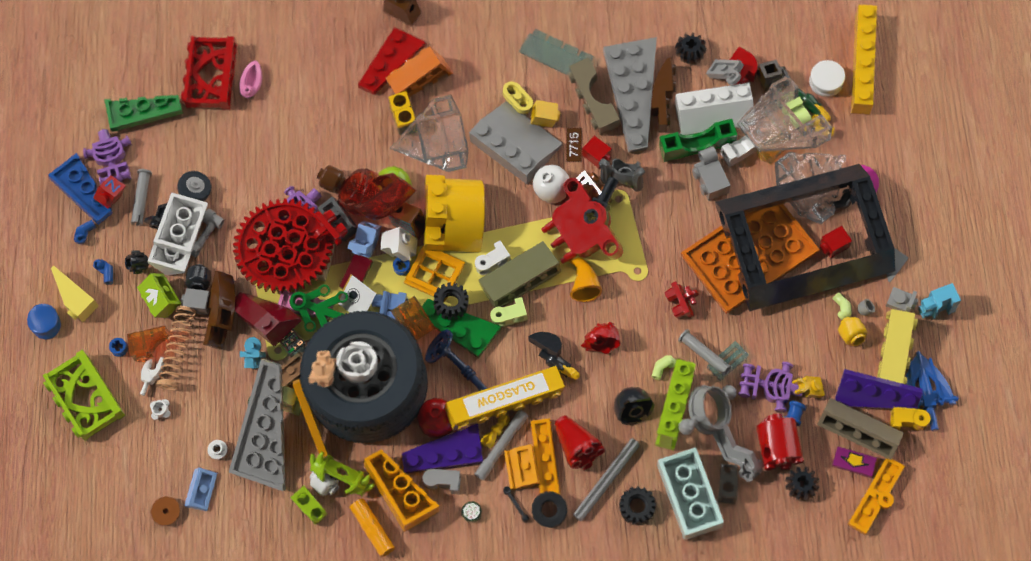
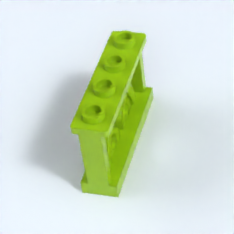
(108, 401)
(675, 404)

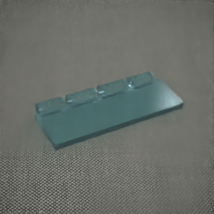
(550, 51)

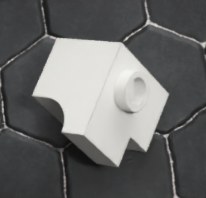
(399, 243)

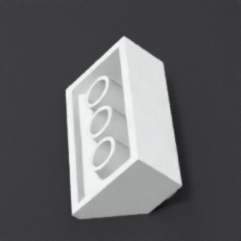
(702, 108)

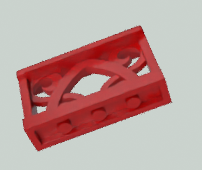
(223, 91)

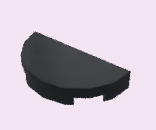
(547, 342)

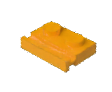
(521, 467)

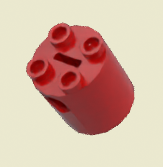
(779, 442)

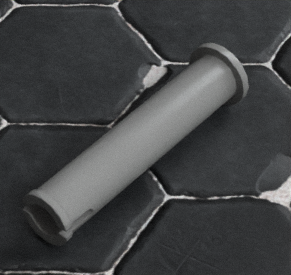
(140, 196)
(704, 352)

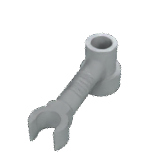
(212, 221)

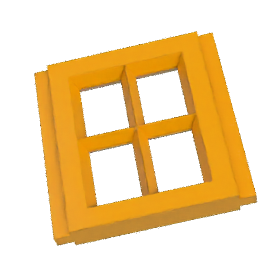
(439, 256)

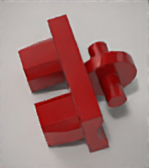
(677, 292)

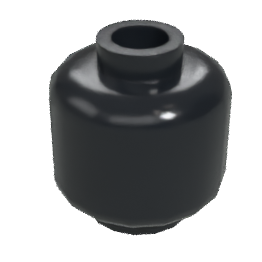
(198, 277)

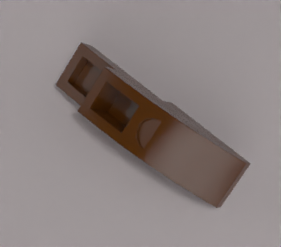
(662, 92)
(222, 310)

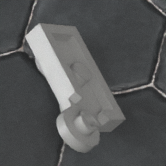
(726, 70)

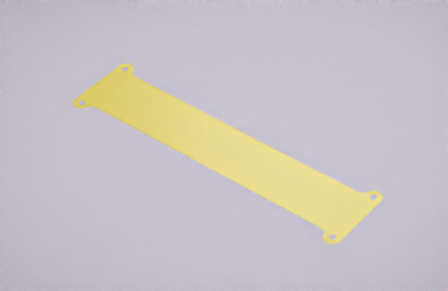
(516, 241)

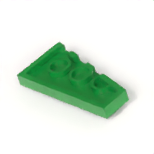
(135, 112)
(467, 331)

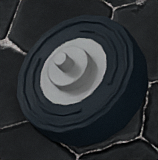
(194, 185)

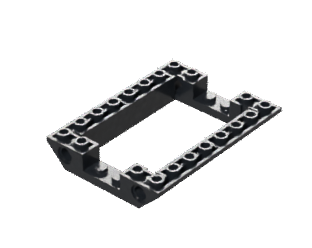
(752, 280)

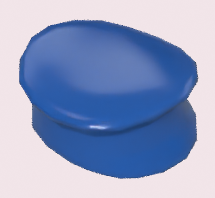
(44, 321)

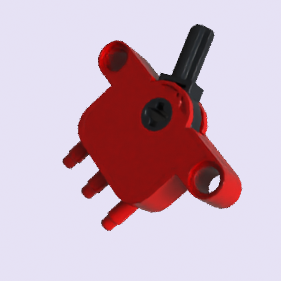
(575, 223)

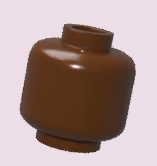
(331, 178)

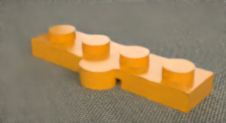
(876, 496)

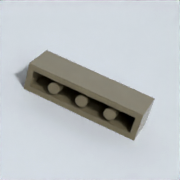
(860, 428)

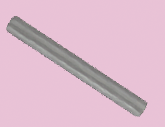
(606, 479)

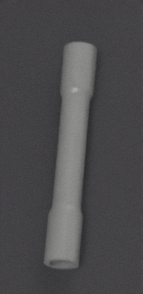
(488, 463)

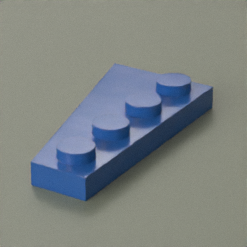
(79, 186)

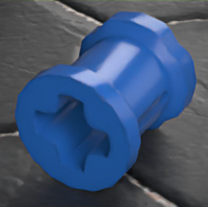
(795, 411)

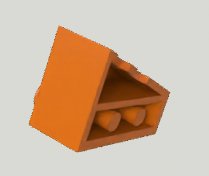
(418, 72)

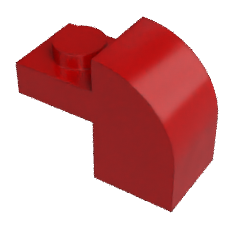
(749, 69)

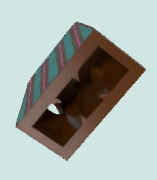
(410, 219)

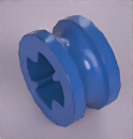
(401, 272)
(114, 342)

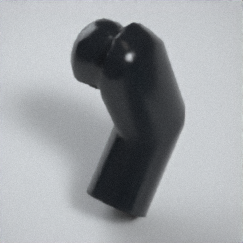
(844, 201)

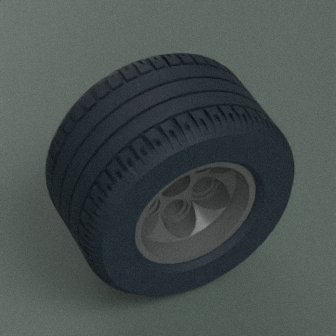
(399, 398)

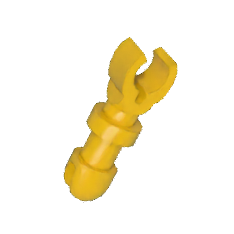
(490, 438)

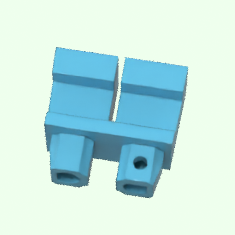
(938, 300)

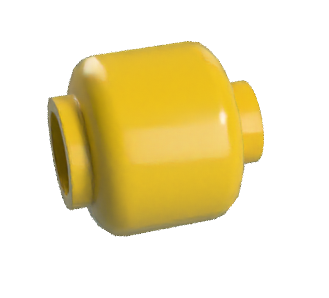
(852, 331)

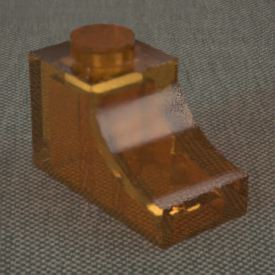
(143, 343)

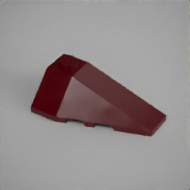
(266, 318)

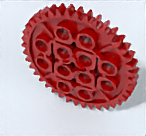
(253, 259)

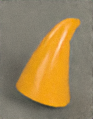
(586, 285)

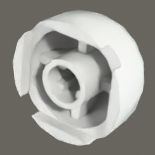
(549, 183)
(357, 362)

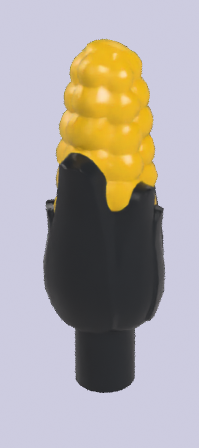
(563, 366)

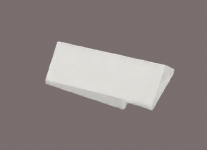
(177, 234)

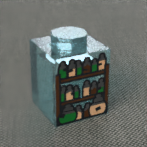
(292, 343)

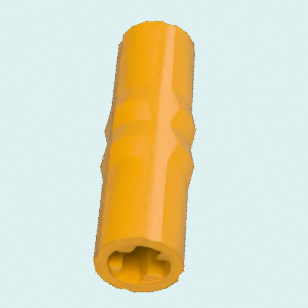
(372, 527)

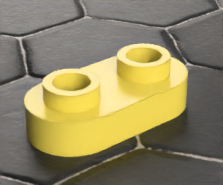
(517, 99)

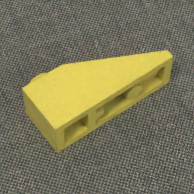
(74, 298)

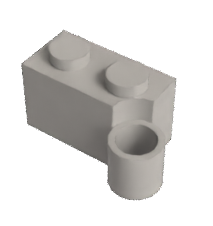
(710, 174)

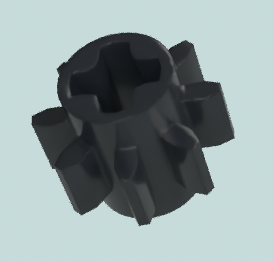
(136, 262)

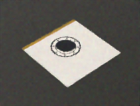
(358, 294)

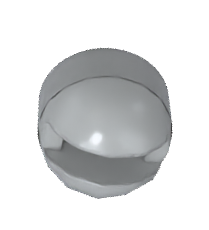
(866, 307)

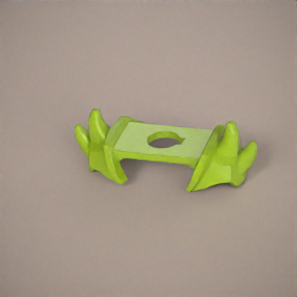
(327, 465)

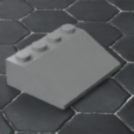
(514, 141)

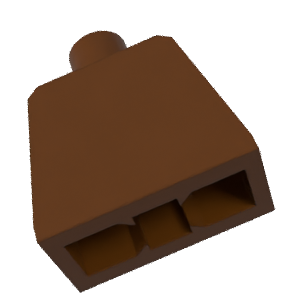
(401, 10)

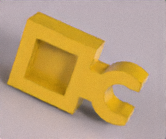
(810, 386)

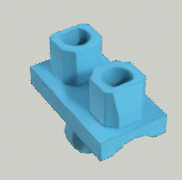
(252, 355)

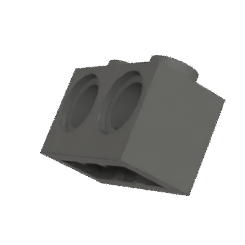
(342, 216)

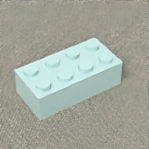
(690, 493)

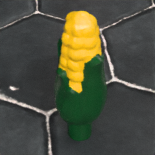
(813, 105)

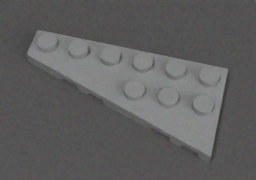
(631, 78)
(261, 438)

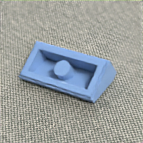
(200, 489)

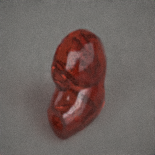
(374, 195)

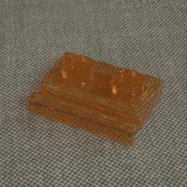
(413, 317)

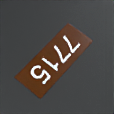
(573, 146)

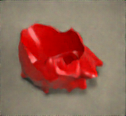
(602, 338)

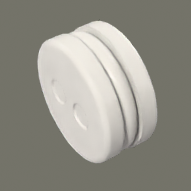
(827, 78)

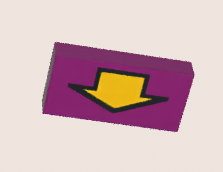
(854, 462)

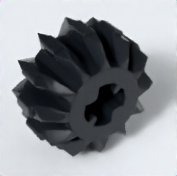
(685, 43)
(809, 483)

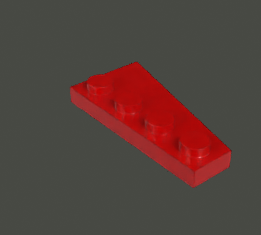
(391, 56)

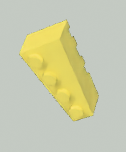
(897, 345)

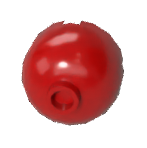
(433, 418)

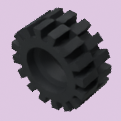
(454, 291)
(637, 493)

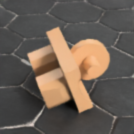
(323, 369)

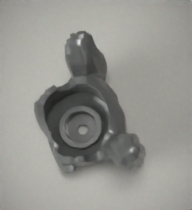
(626, 174)

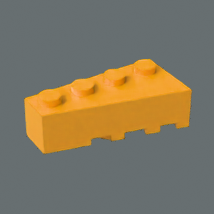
(404, 498)

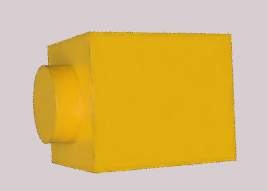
(545, 113)

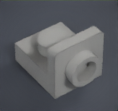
(902, 300)

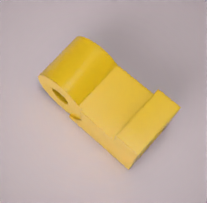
(909, 417)

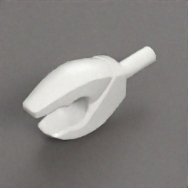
(150, 376)

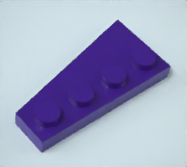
(870, 391)
(449, 451)

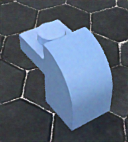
(365, 239)

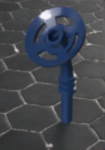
(442, 347)

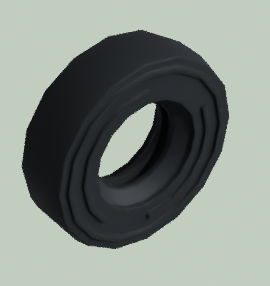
(561, 509)

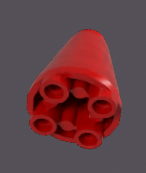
(577, 443)

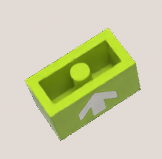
(159, 295)

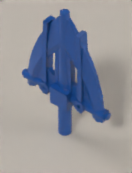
(923, 369)

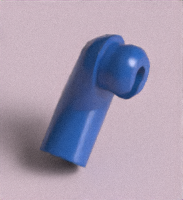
(82, 231)
(106, 269)

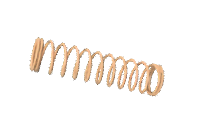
(167, 381)

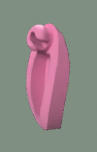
(251, 80)

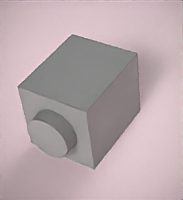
(196, 300)

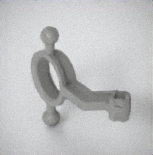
(745, 458)

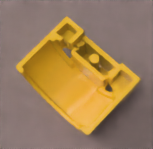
(459, 207)

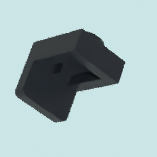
(154, 221)

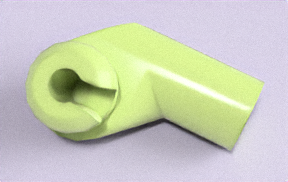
(845, 306)
(661, 364)

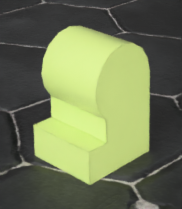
(799, 110)

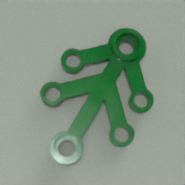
(320, 309)

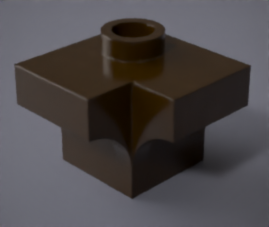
(770, 73)

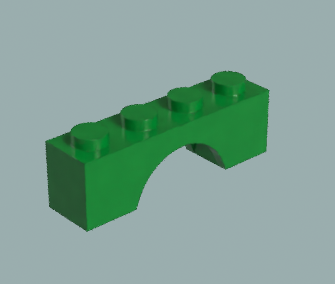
(678, 146)

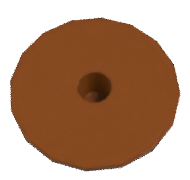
(165, 511)

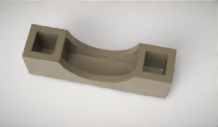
(603, 115)

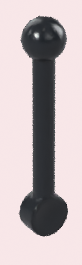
(507, 491)

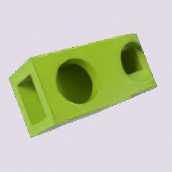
(308, 505)

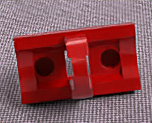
(326, 229)

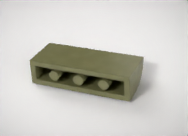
(520, 275)

